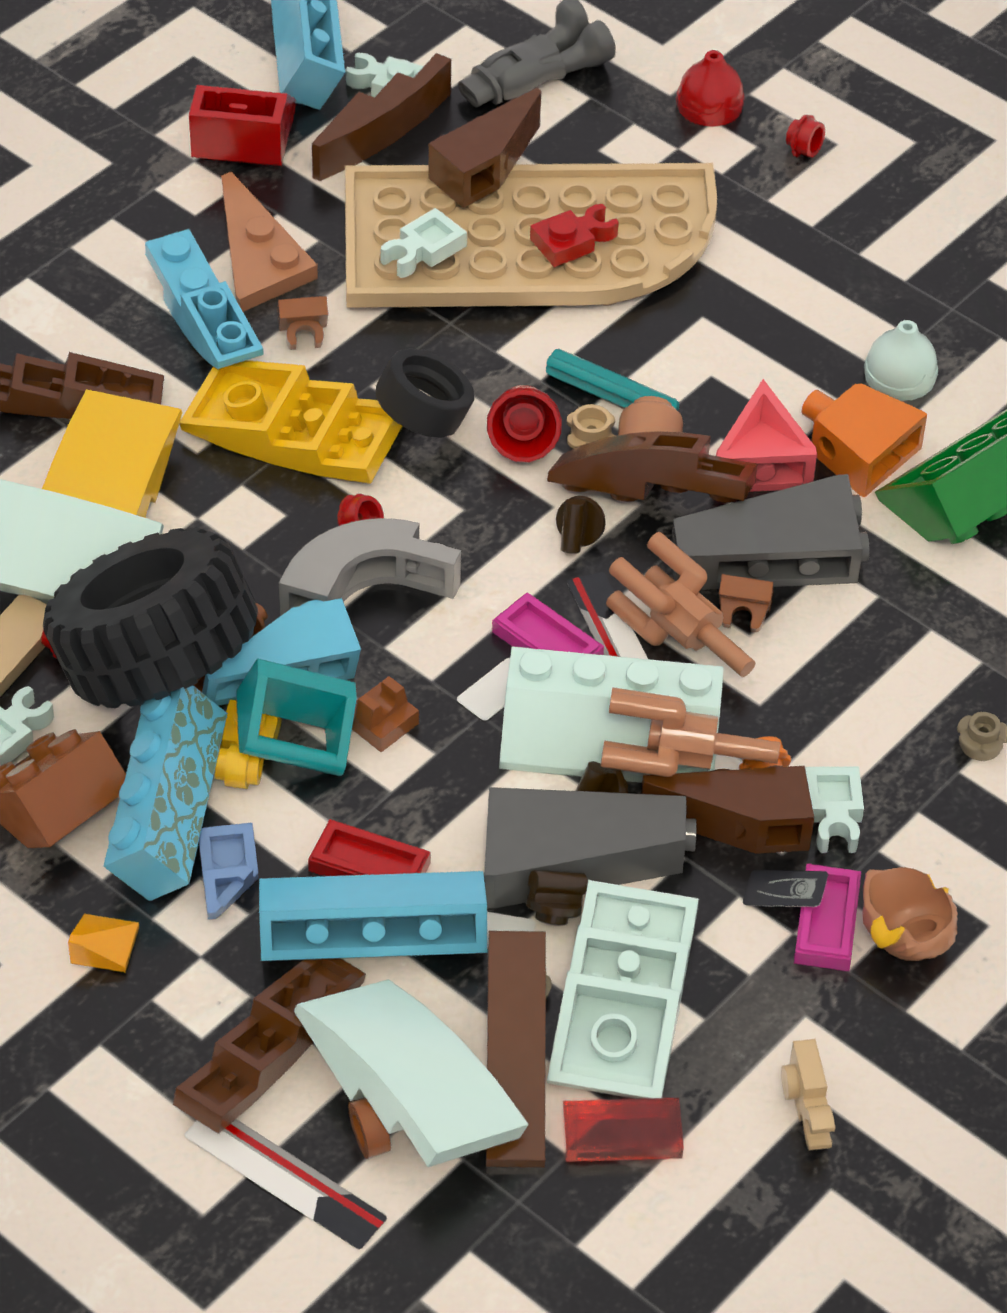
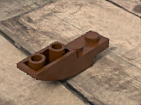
(635, 462)

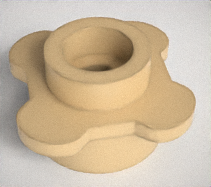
(589, 425)

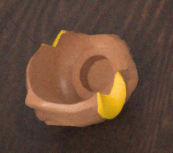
(908, 913)

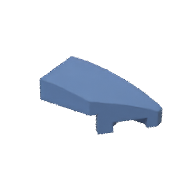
(227, 864)

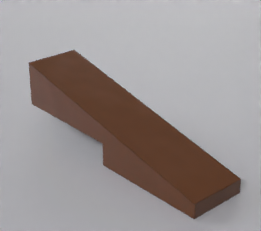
(518, 1038)

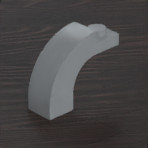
(368, 555)

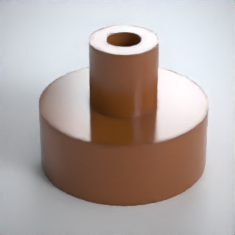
(368, 1129)

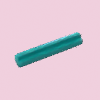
(599, 380)

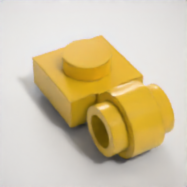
(237, 768)

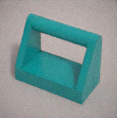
(301, 698)

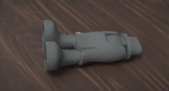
(541, 58)

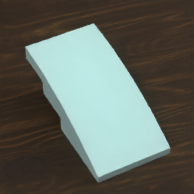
(55, 535)
(623, 991)
(411, 1071)

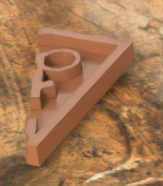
(261, 251)

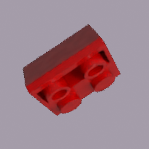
(240, 124)

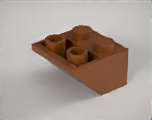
(58, 786)

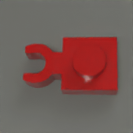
(571, 237)

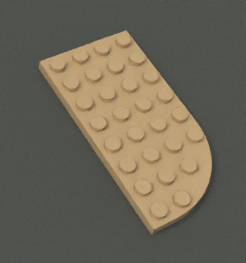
(662, 232)

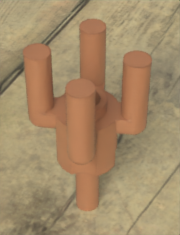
(674, 605)
(676, 737)

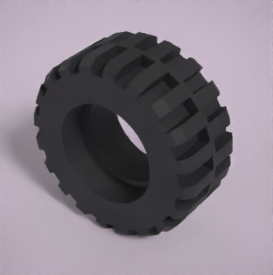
(150, 617)

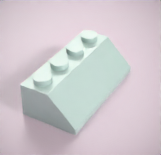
(562, 702)

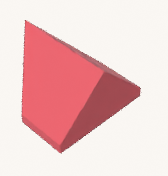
(773, 440)

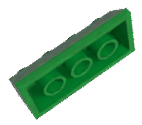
(955, 486)

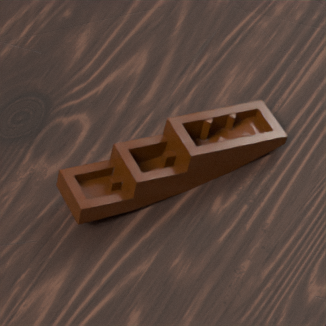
(377, 122)
(56, 389)
(262, 1045)

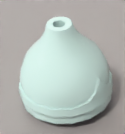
(902, 363)

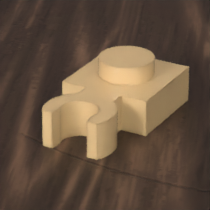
(807, 1085)

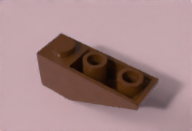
(484, 151)
(745, 807)

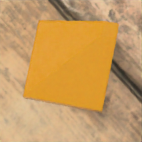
(102, 942)

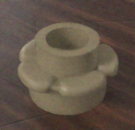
(982, 735)

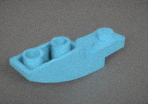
(200, 303)

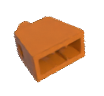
(864, 434)

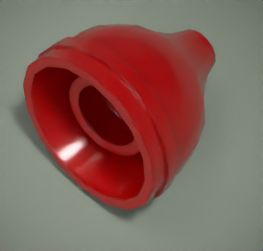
(710, 92)
(524, 424)

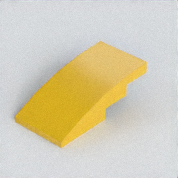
(291, 420)
(114, 452)

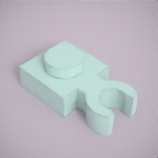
(375, 74)
(426, 239)
(18, 723)
(836, 804)

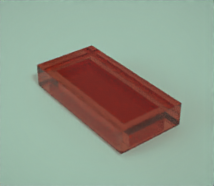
(622, 1129)

